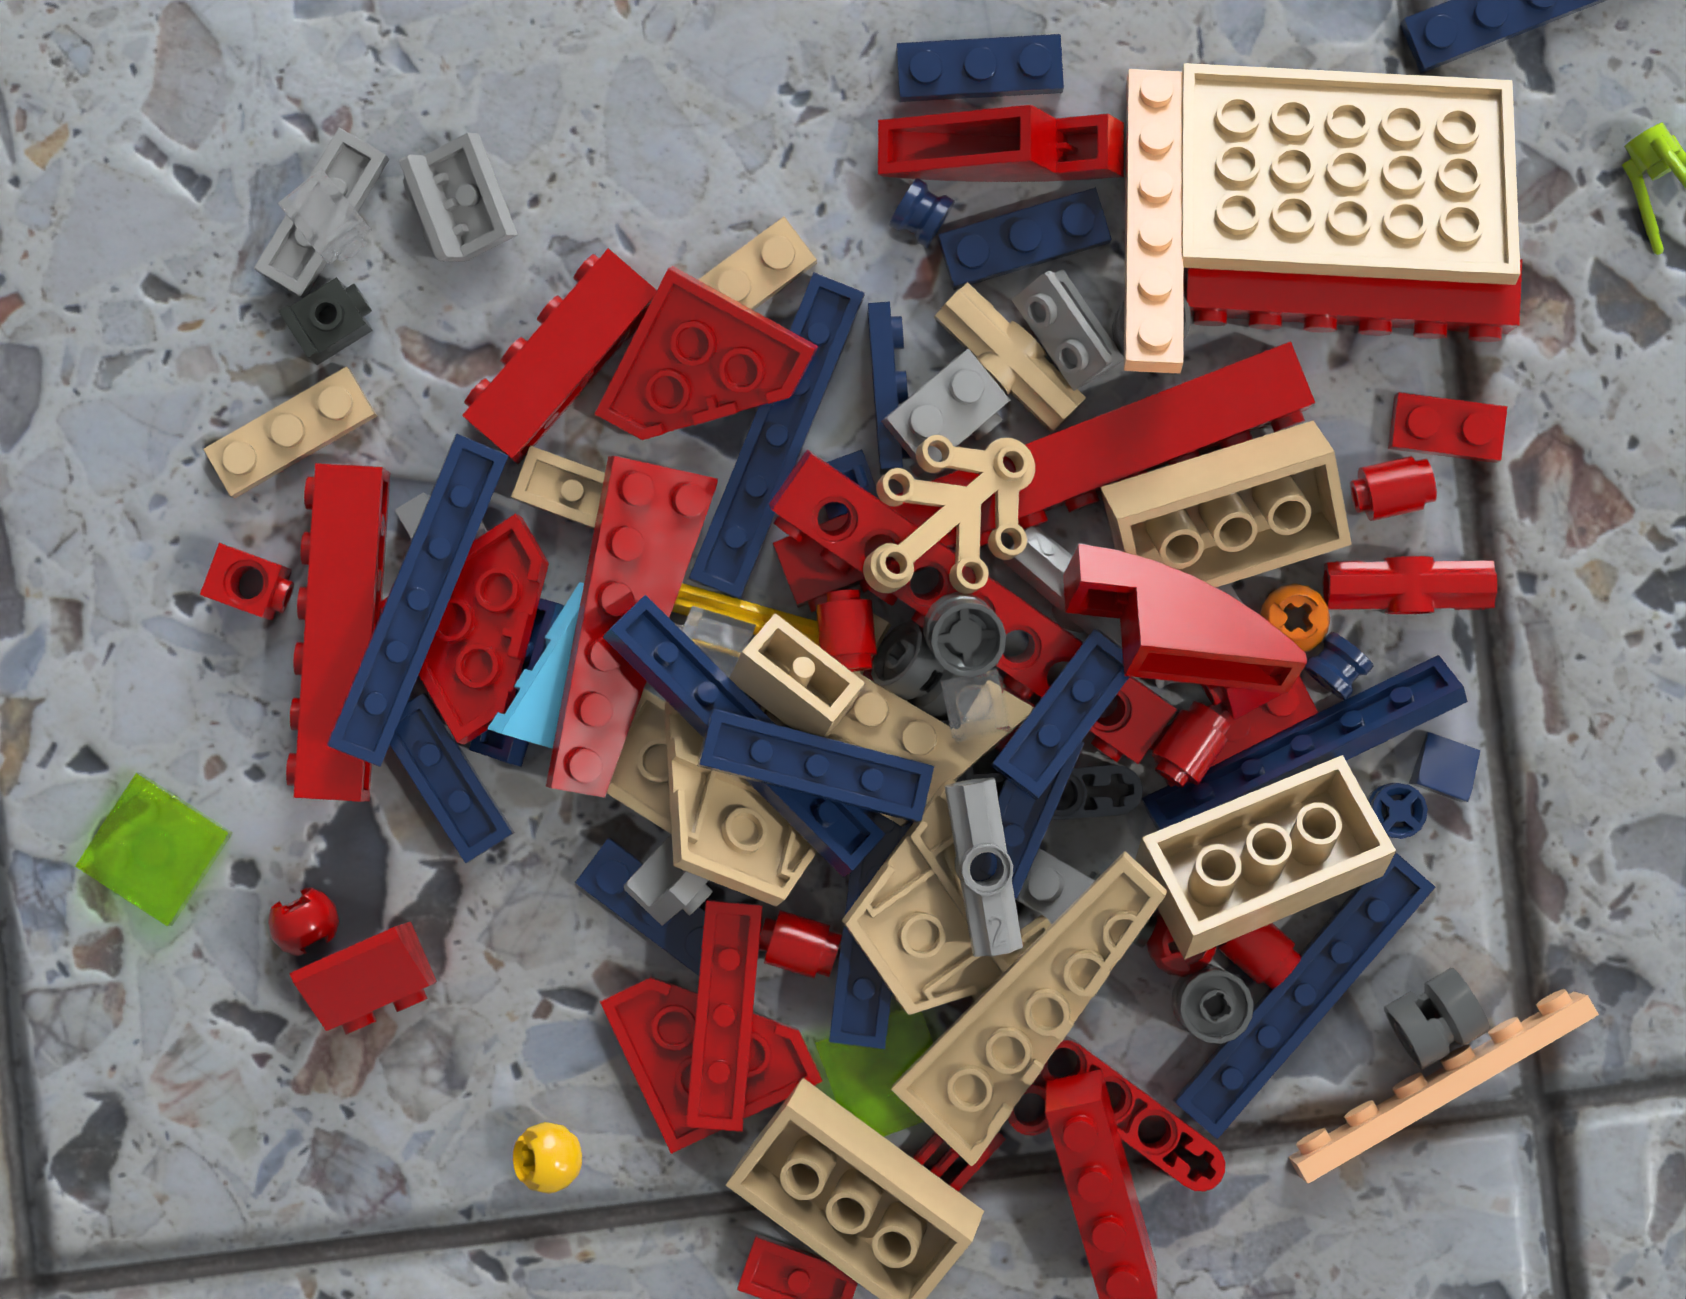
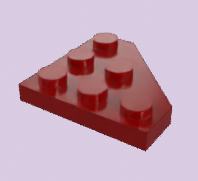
(700, 361)
(485, 629)
(657, 1037)

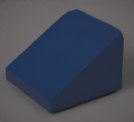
(1446, 767)

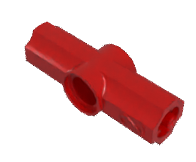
(1409, 585)

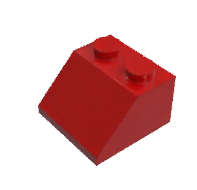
(366, 977)

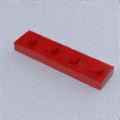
(724, 1015)

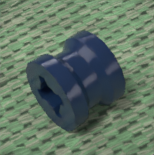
(921, 212)
(1338, 665)
(1410, 809)

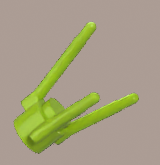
(1656, 154)

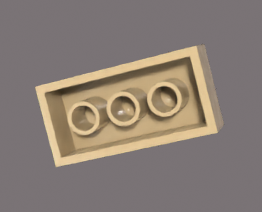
(1235, 508)
(1265, 856)
(855, 1197)

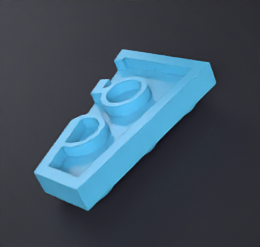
(538, 703)

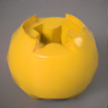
(547, 1157)

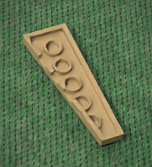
(1003, 1040)

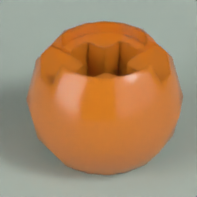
(1316, 617)

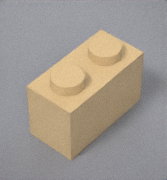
(796, 679)

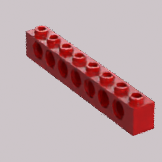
(813, 483)

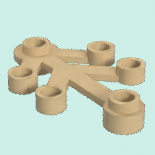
(959, 508)

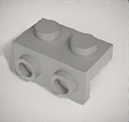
(458, 199)
(1067, 328)
(951, 404)
(665, 888)

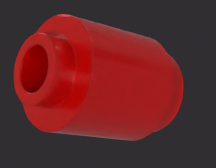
(1393, 488)
(847, 629)
(1191, 745)
(799, 944)
(1263, 955)

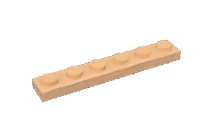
(1153, 222)
(1460, 1072)

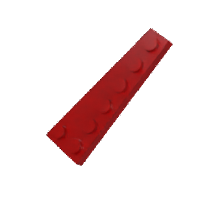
(638, 548)

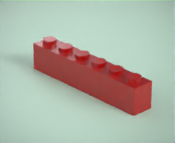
(1365, 302)
(339, 616)

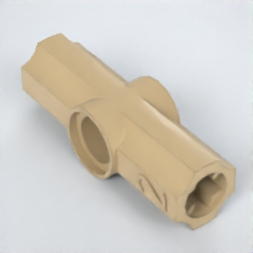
(1009, 357)

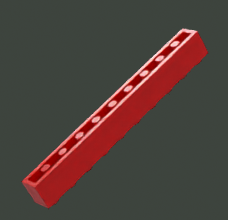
(1096, 453)

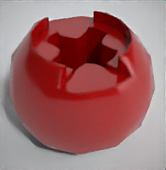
(303, 921)
(1173, 961)

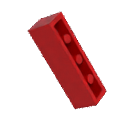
(560, 356)
(1101, 1187)

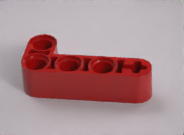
(1129, 1113)

